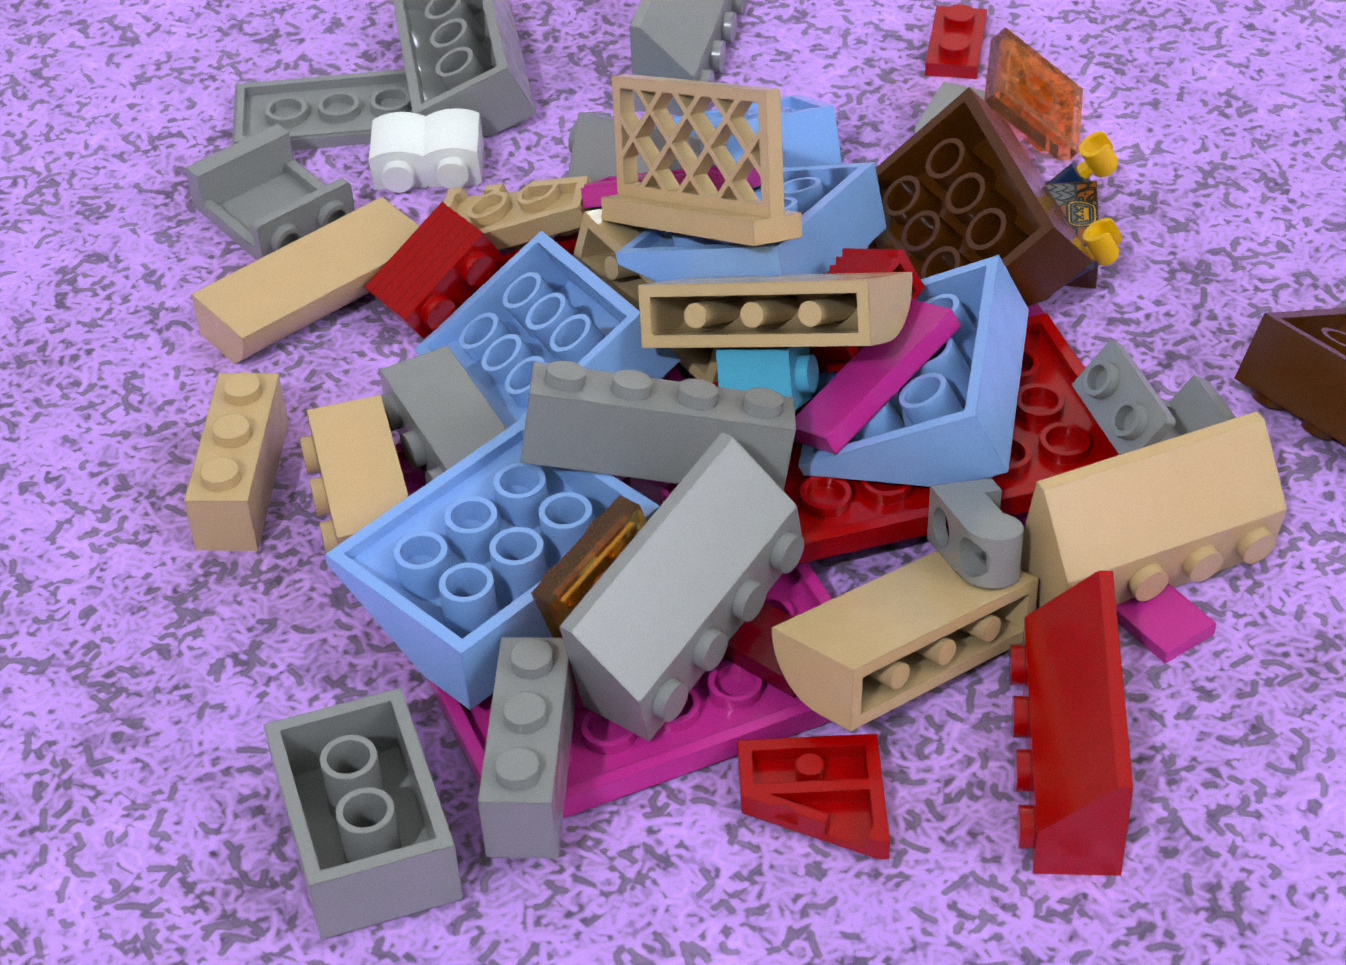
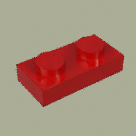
(956, 42)

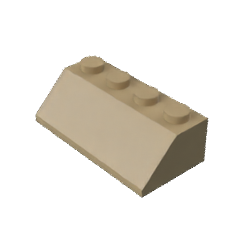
(1158, 513)

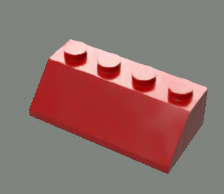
(1073, 733)

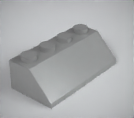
(682, 40)
(465, 59)
(648, 424)
(682, 590)

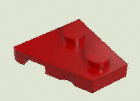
(818, 788)

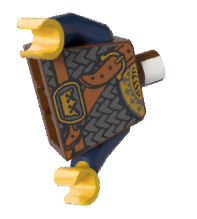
(1079, 203)

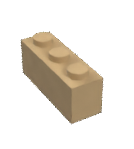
(237, 462)
(355, 464)

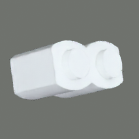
(426, 150)

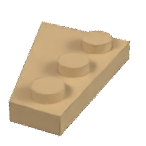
(517, 217)

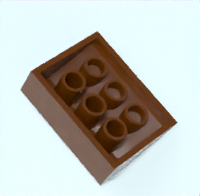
(973, 194)
(1301, 367)

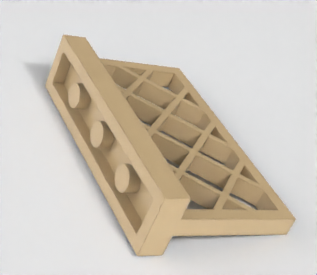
(696, 206)

